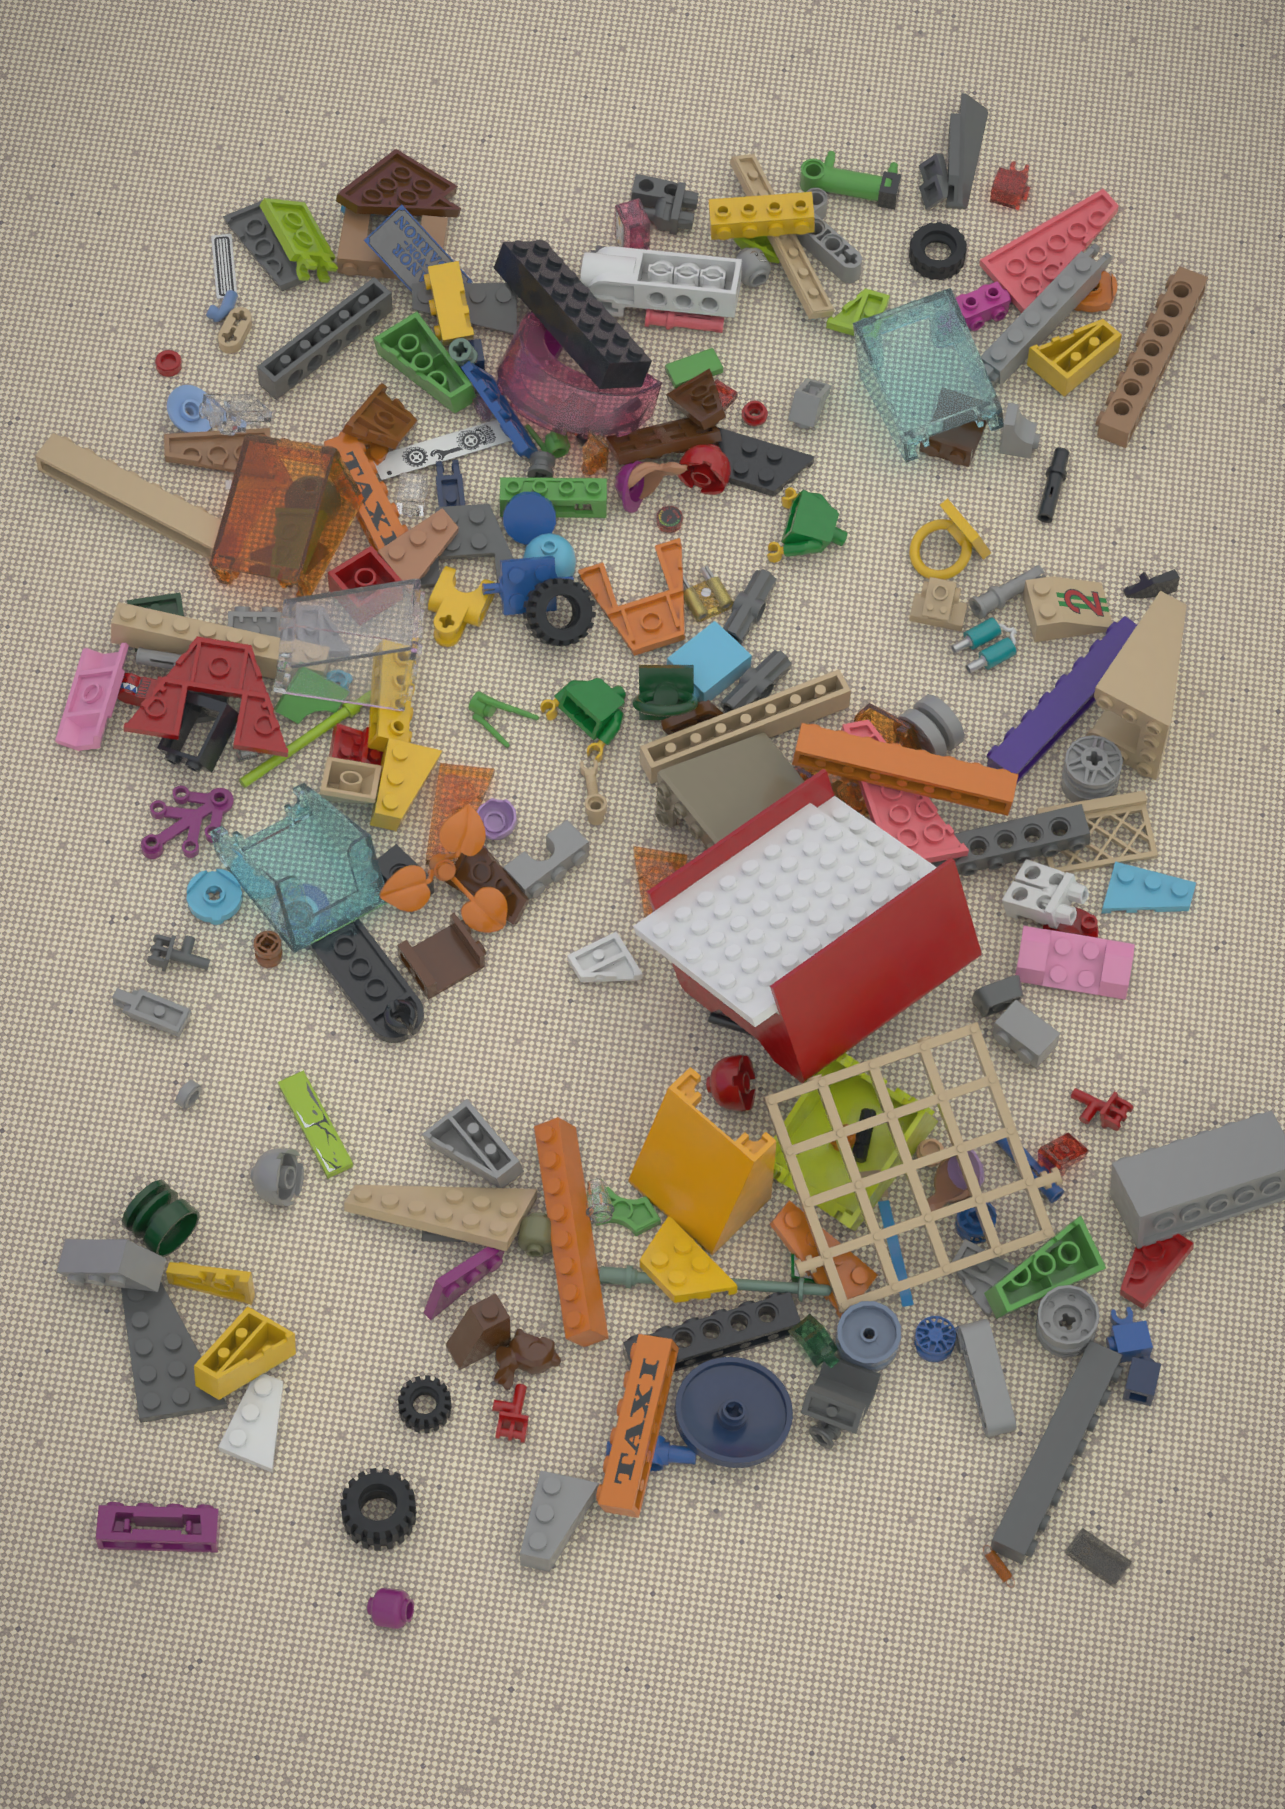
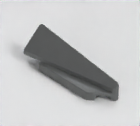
(964, 146)

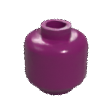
(390, 1608)

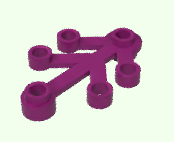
(188, 819)

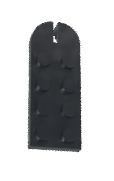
(370, 982)

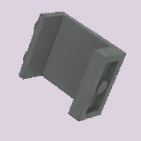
(841, 1395)

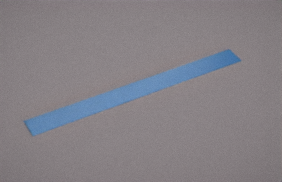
(895, 1252)

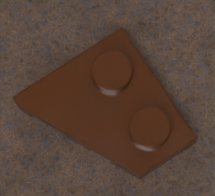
(703, 712)

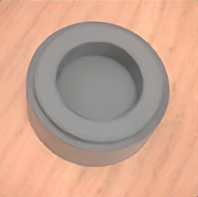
(188, 1094)

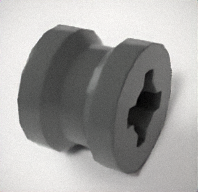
(541, 465)

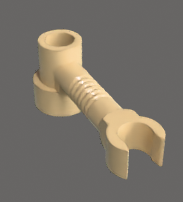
(595, 803)

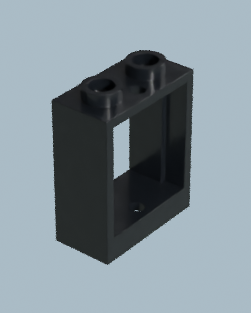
(216, 740)

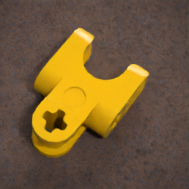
(456, 608)

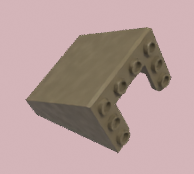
(724, 787)

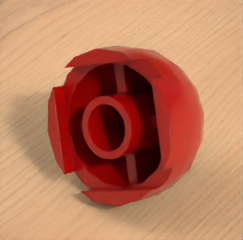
(706, 469)
(731, 1083)

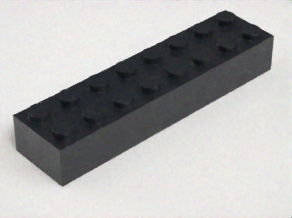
(572, 314)

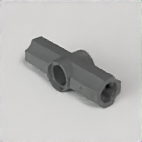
(750, 605)
(758, 681)

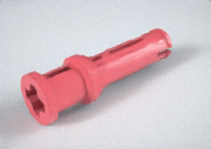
(685, 320)

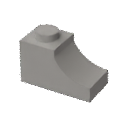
(808, 403)
(1018, 434)

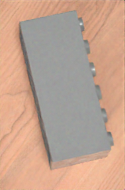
(1200, 1179)

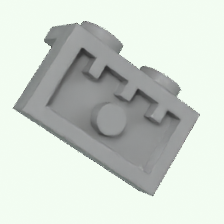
(260, 622)

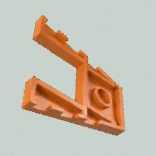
(650, 620)

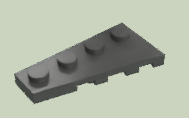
(260, 240)
(488, 304)

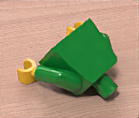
(808, 526)
(592, 707)

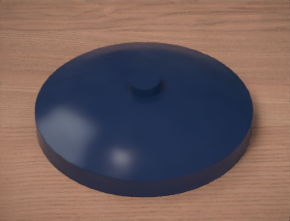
(733, 1412)

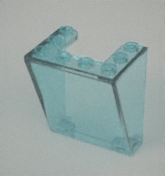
(924, 371)
(306, 870)

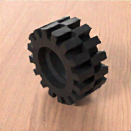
(424, 1387)

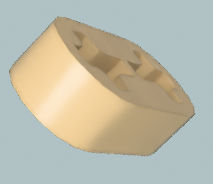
(240, 332)

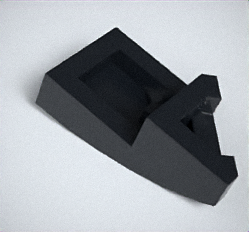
(1150, 588)

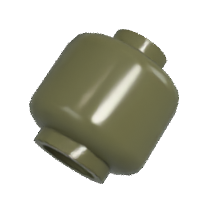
(535, 1235)

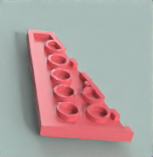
(1041, 254)
(907, 815)

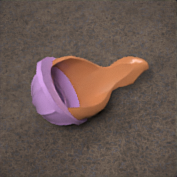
(949, 1181)

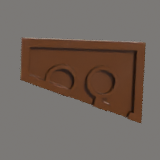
(699, 400)
(485, 871)

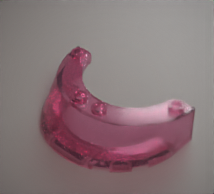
(565, 398)

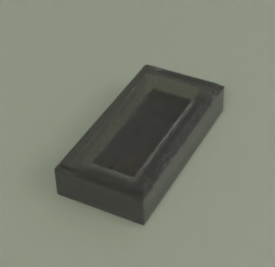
(1098, 1557)

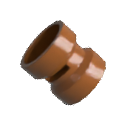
(269, 955)

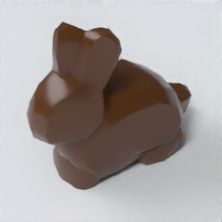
(524, 1353)

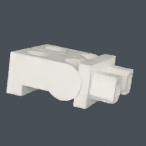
(1044, 895)

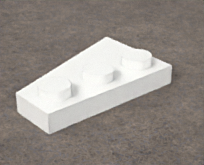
(255, 1424)

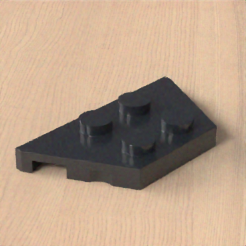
(761, 464)

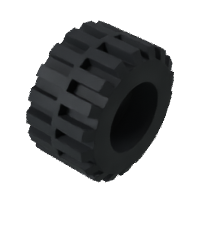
(581, 612)
(378, 1486)

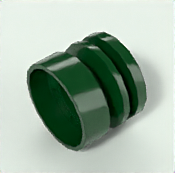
(160, 1218)

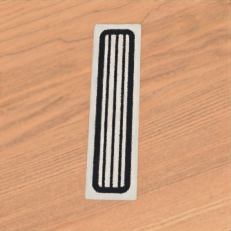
(223, 264)

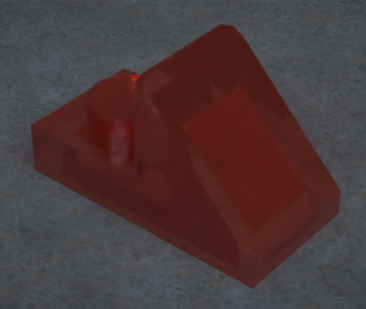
(1061, 1153)

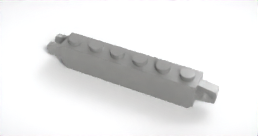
(1044, 314)

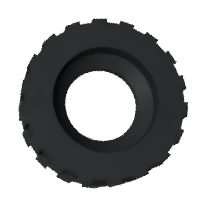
(943, 234)

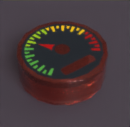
(669, 519)

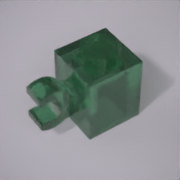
(814, 1342)

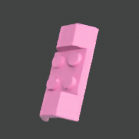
(92, 698)
(1075, 962)

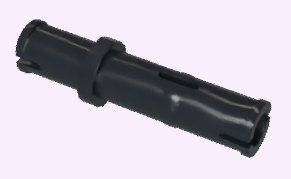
(1055, 476)

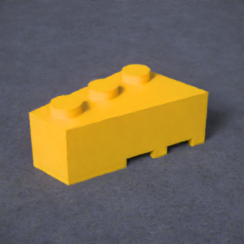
(401, 778)

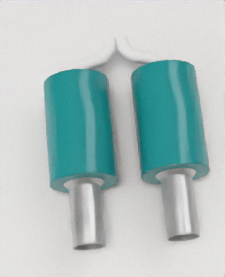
(993, 654)

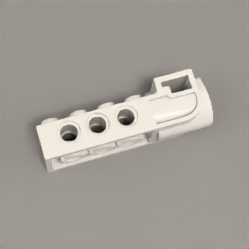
(662, 281)

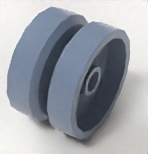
(864, 1320)

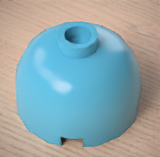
(554, 546)

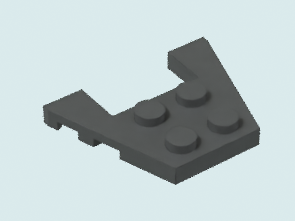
(477, 537)

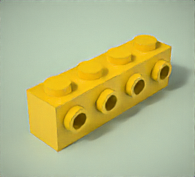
(761, 216)
(389, 724)

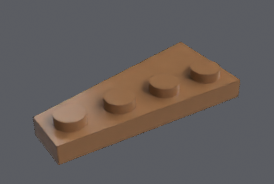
(207, 448)

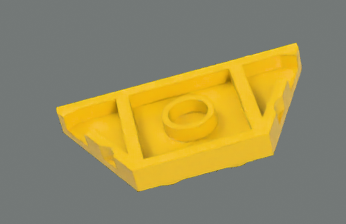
(683, 1266)

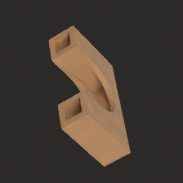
(359, 259)

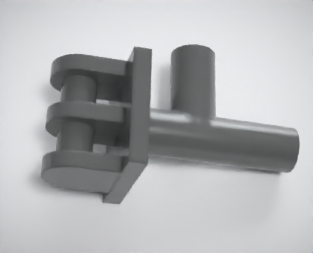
(184, 956)

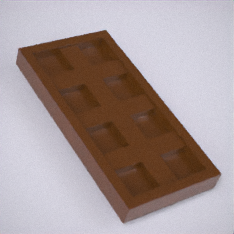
(660, 439)

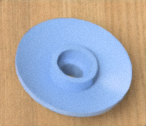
(187, 399)

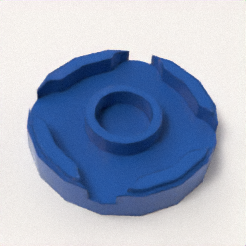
(528, 517)

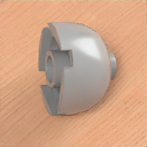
(278, 1176)

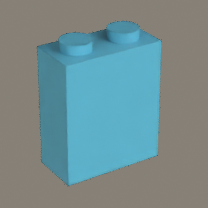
(716, 661)

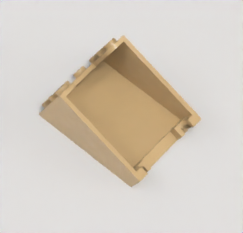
(1142, 687)

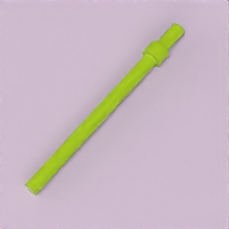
(347, 710)

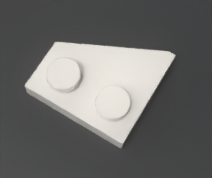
(605, 961)

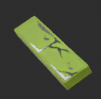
(315, 1124)

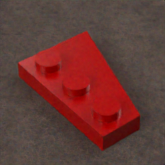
(1152, 1268)

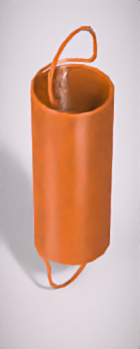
(998, 1565)

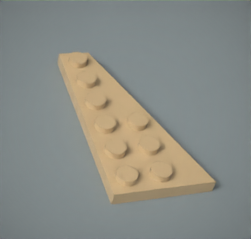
(463, 1213)

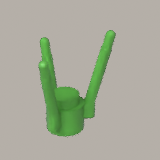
(555, 443)
(484, 706)

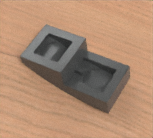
(935, 180)

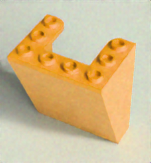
(699, 1171)

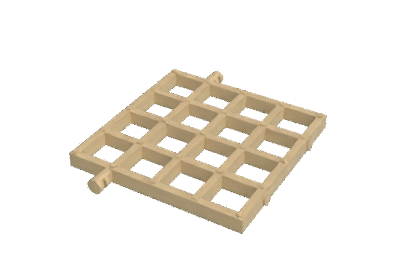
(908, 1167)

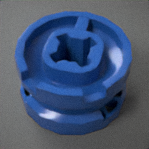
(968, 1224)
(934, 1339)

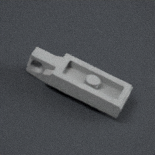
(153, 1010)

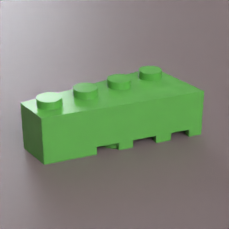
(425, 361)
(1058, 1262)

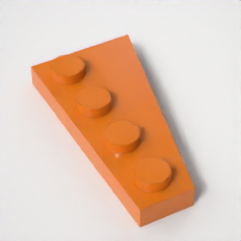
(795, 1233)

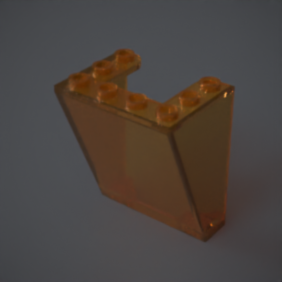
(284, 513)

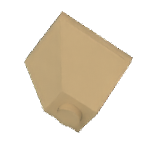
(350, 781)

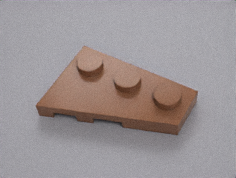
(420, 546)

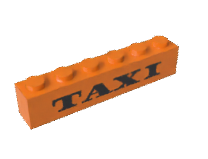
(376, 514)
(637, 1425)

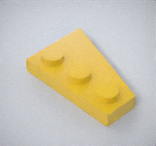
(220, 1282)

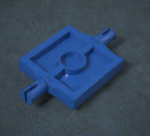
(518, 579)

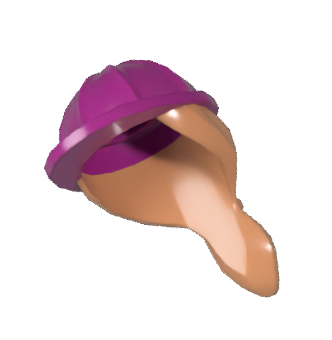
(641, 479)

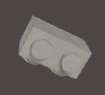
(1025, 1034)

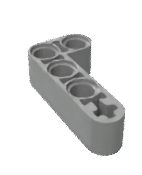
(844, 259)
(986, 1377)

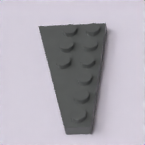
(162, 1358)

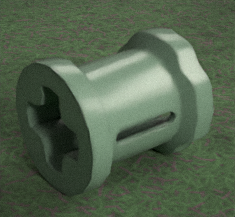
(458, 346)

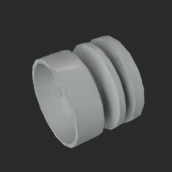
(1091, 769)
(1077, 1309)

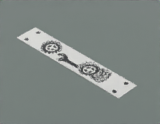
(441, 449)

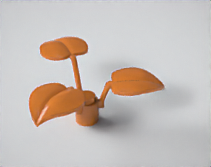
(458, 834)

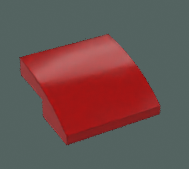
(353, 745)

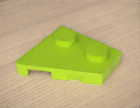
(863, 306)

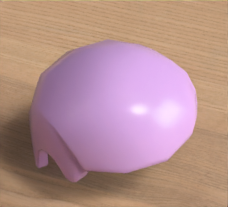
(498, 818)

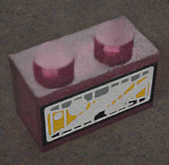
(632, 225)

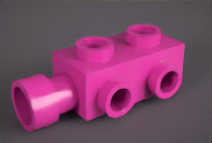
(984, 304)

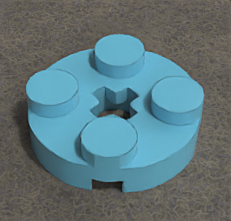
(214, 910)

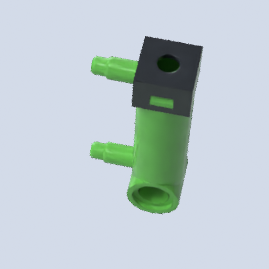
(851, 183)

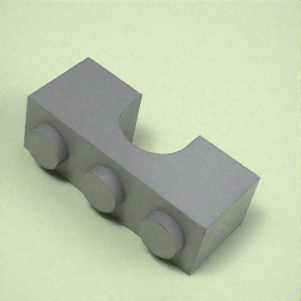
(567, 850)

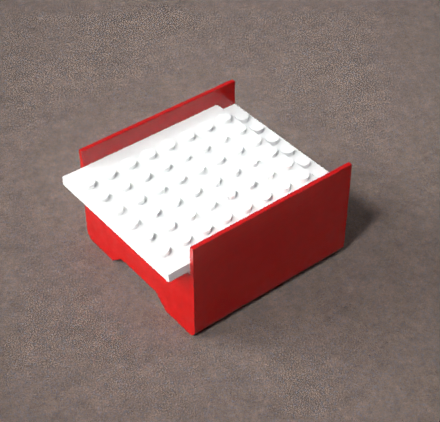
(810, 927)

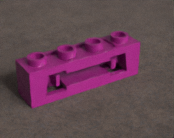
(115, 1532)

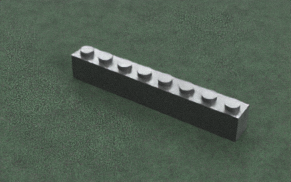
(1056, 1452)

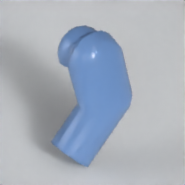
(226, 306)

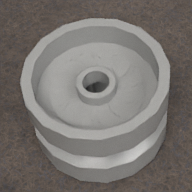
(935, 725)

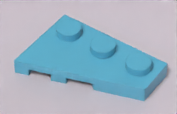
(1143, 889)

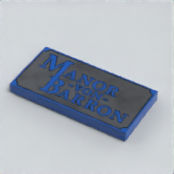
(407, 248)

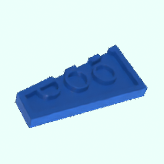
(501, 409)

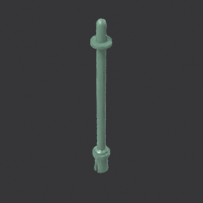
(630, 1277)

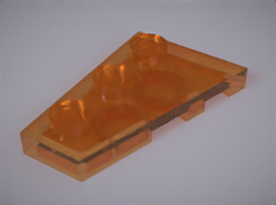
(653, 867)

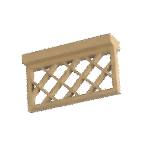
(1110, 808)

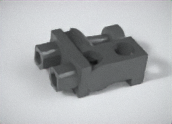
(668, 201)

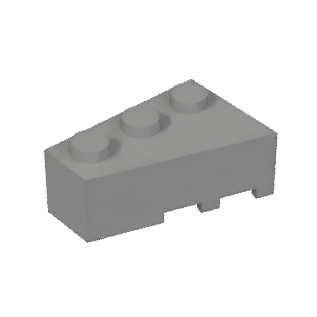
(474, 1144)
(111, 1264)
(554, 1516)

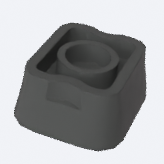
(998, 995)

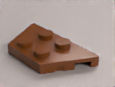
(381, 420)

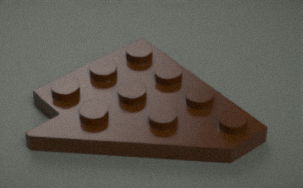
(399, 182)

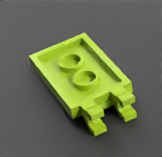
(300, 237)

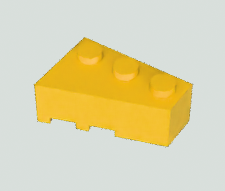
(448, 302)
(1074, 357)
(243, 1353)

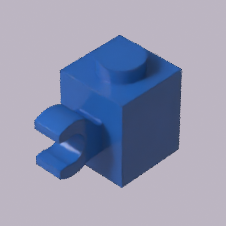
(1129, 1337)

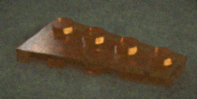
(454, 789)

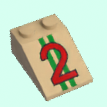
(1065, 608)

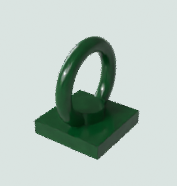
(665, 691)

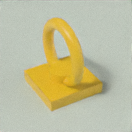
(961, 532)

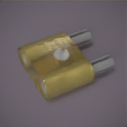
(707, 597)

